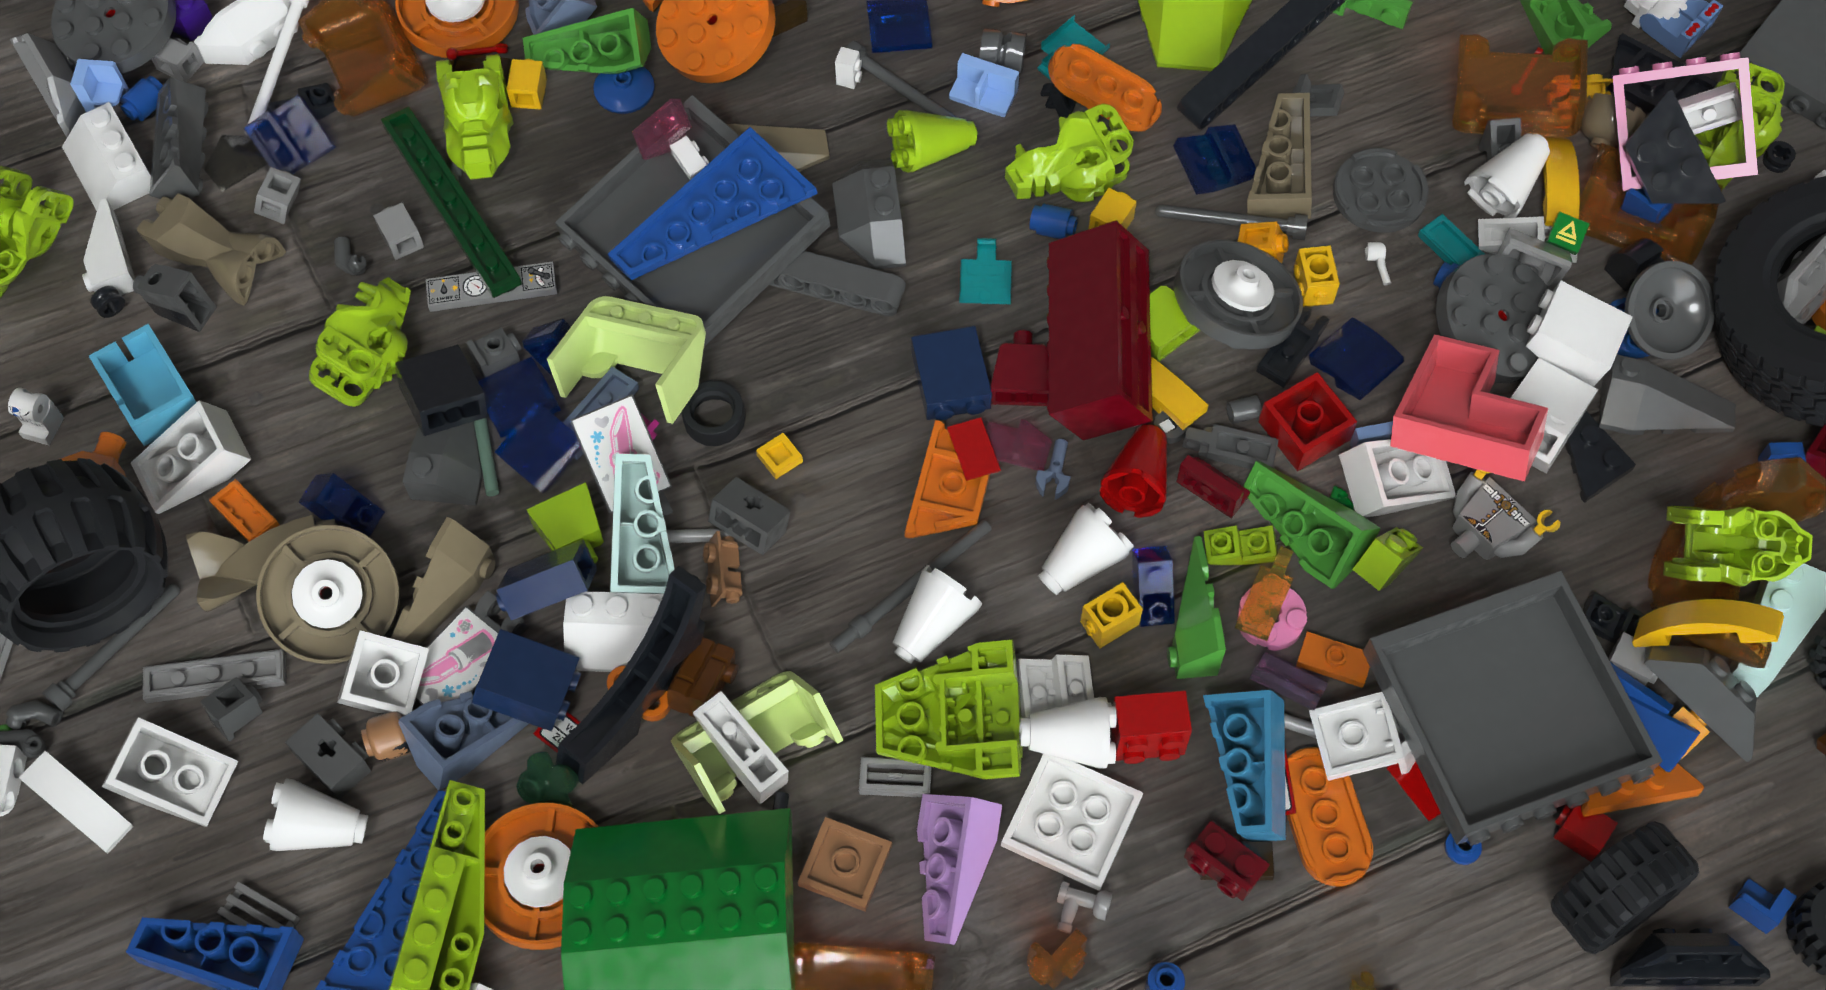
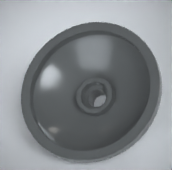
(1684, 310)

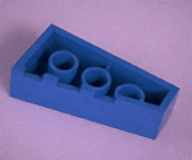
(217, 952)

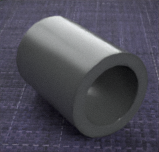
(1243, 409)

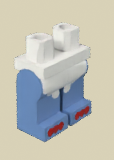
(1674, 22)

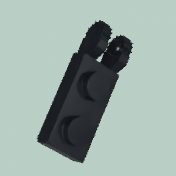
(1285, 358)

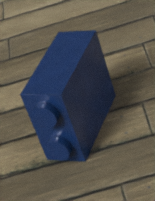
(951, 373)
(546, 580)
(527, 680)

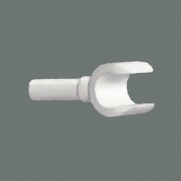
(1376, 252)

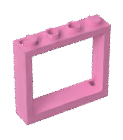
(1693, 67)

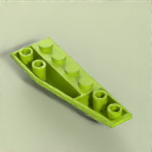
(448, 906)

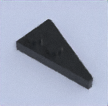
(1596, 458)

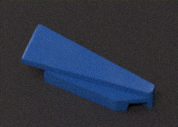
(1668, 734)

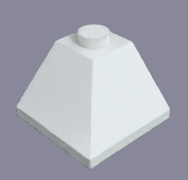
(382, 674)

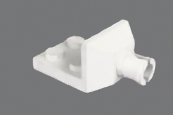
(1360, 737)

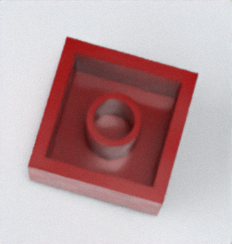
(1307, 421)
(1151, 726)

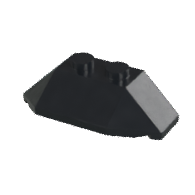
(1690, 960)

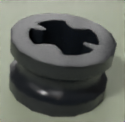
(1777, 164)
(107, 301)

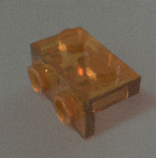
(1064, 962)

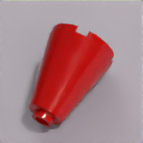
(1138, 474)

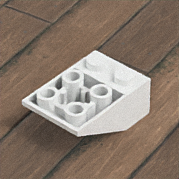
(1566, 403)

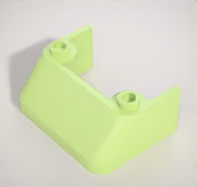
(635, 336)
(778, 710)

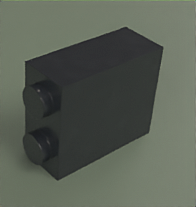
(441, 390)

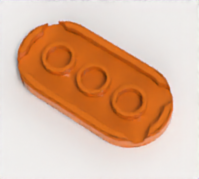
(1098, 80)
(1327, 822)

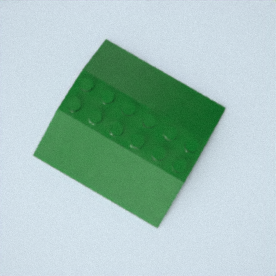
(681, 905)

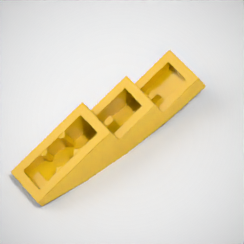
(1175, 397)

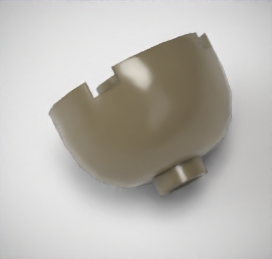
(1600, 120)

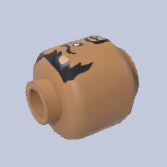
(384, 737)

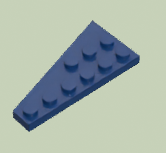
(727, 195)
(374, 945)

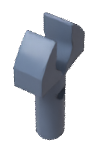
(1055, 471)

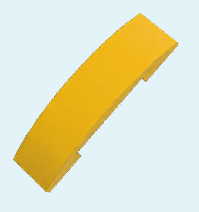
(1561, 180)
(1708, 616)

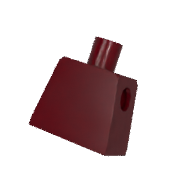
(1021, 372)

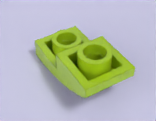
(1241, 547)

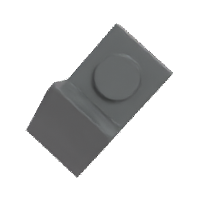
(1499, 135)

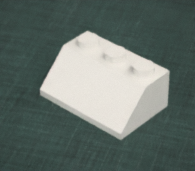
(106, 158)
(607, 627)

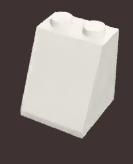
(1577, 332)

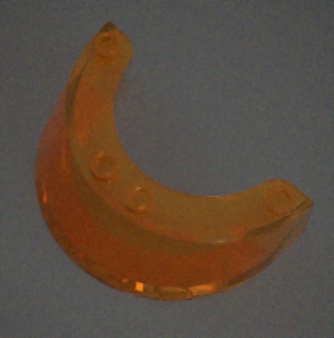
(1767, 486)

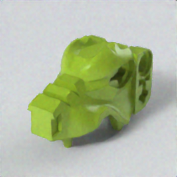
(475, 116)
(1726, 143)
(1080, 161)
(25, 224)
(360, 337)
(1737, 545)

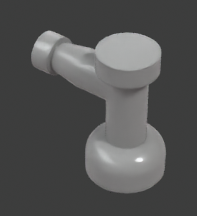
(1072, 898)

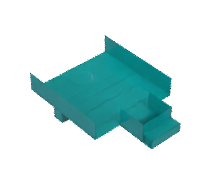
(1066, 35)
(985, 278)

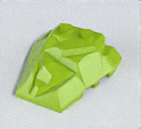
(955, 713)

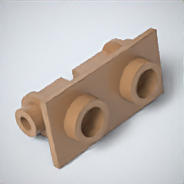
(721, 583)

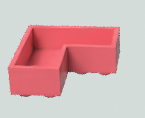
(1459, 421)

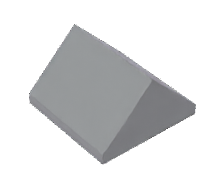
(1543, 258)

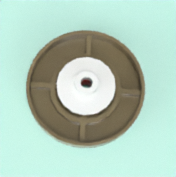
(293, 588)

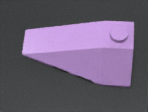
(957, 846)

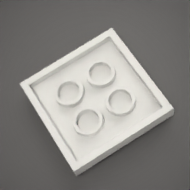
(1072, 820)

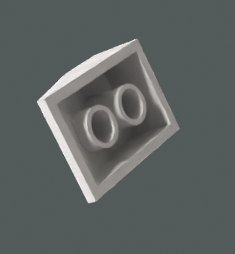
(190, 457)
(1393, 479)
(170, 773)

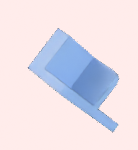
(97, 83)
(984, 85)

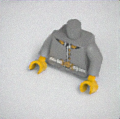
(1493, 521)

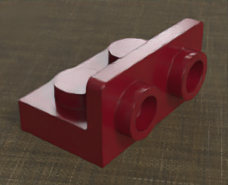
(1212, 485)
(1225, 861)

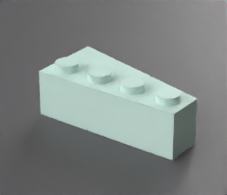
(639, 535)
(1802, 601)

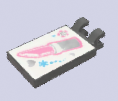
(617, 430)
(461, 651)

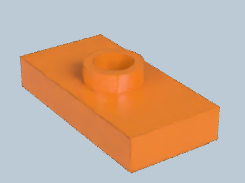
(243, 511)
(1333, 659)

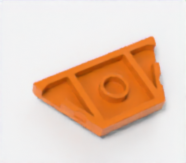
(943, 495)
(1660, 788)

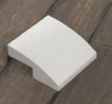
(1053, 682)

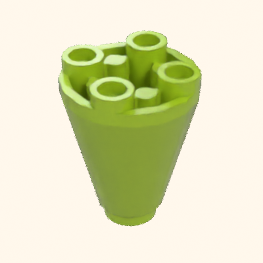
(927, 138)

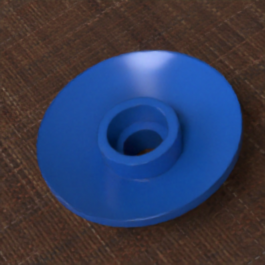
(625, 96)

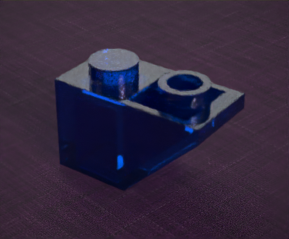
(544, 339)
(335, 499)
(1154, 585)

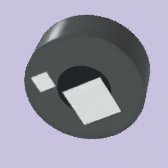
(1170, 428)

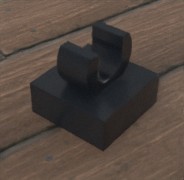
(1057, 100)

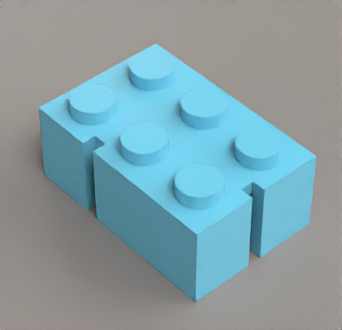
(146, 387)

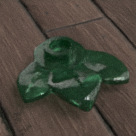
(545, 781)

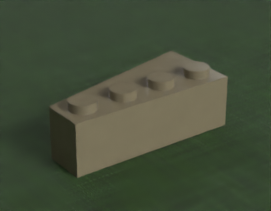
(1284, 171)

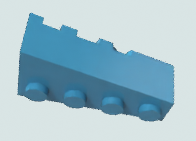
(1252, 756)

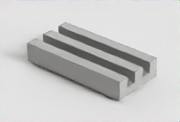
(893, 790)
(234, 901)

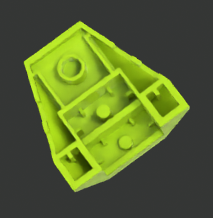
(1191, 31)

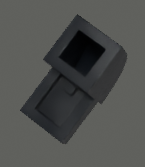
(1632, 260)

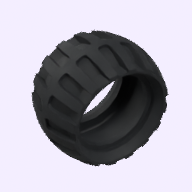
(76, 555)

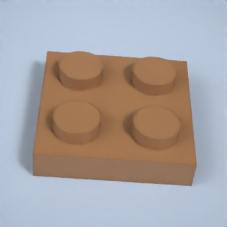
(845, 864)

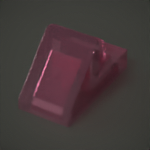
(662, 129)
(1020, 446)

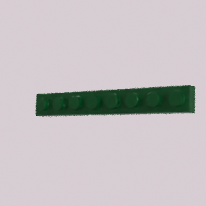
(451, 202)

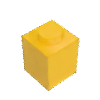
(526, 84)
(1113, 207)

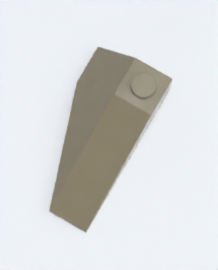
(796, 145)
(454, 574)

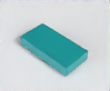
(1448, 241)

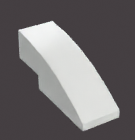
(1493, 231)
(76, 802)

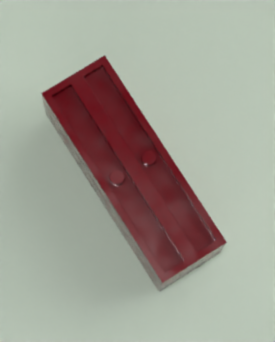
(1099, 331)

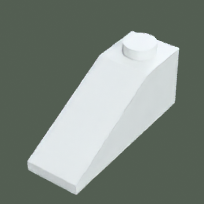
(106, 254)
(742, 748)

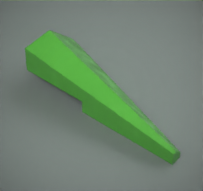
(1563, 20)

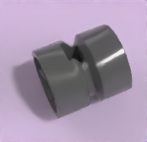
(1003, 49)

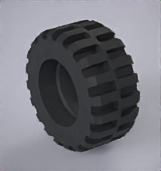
(1624, 887)

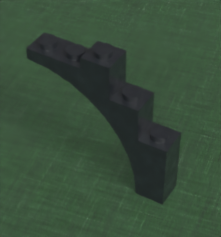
(647, 676)

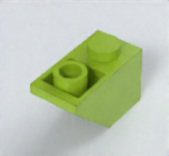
(1387, 557)

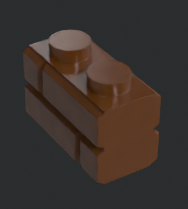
(702, 676)

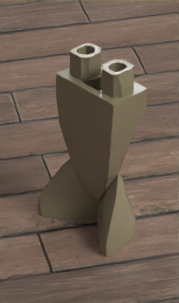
(195, 238)
(230, 567)

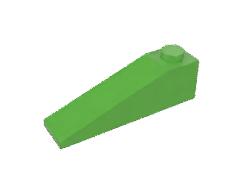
(596, 45)
(1317, 528)
(1198, 633)

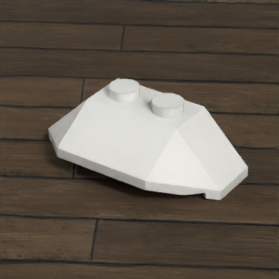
(243, 31)

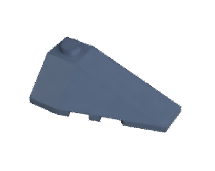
(553, 14)
(455, 736)

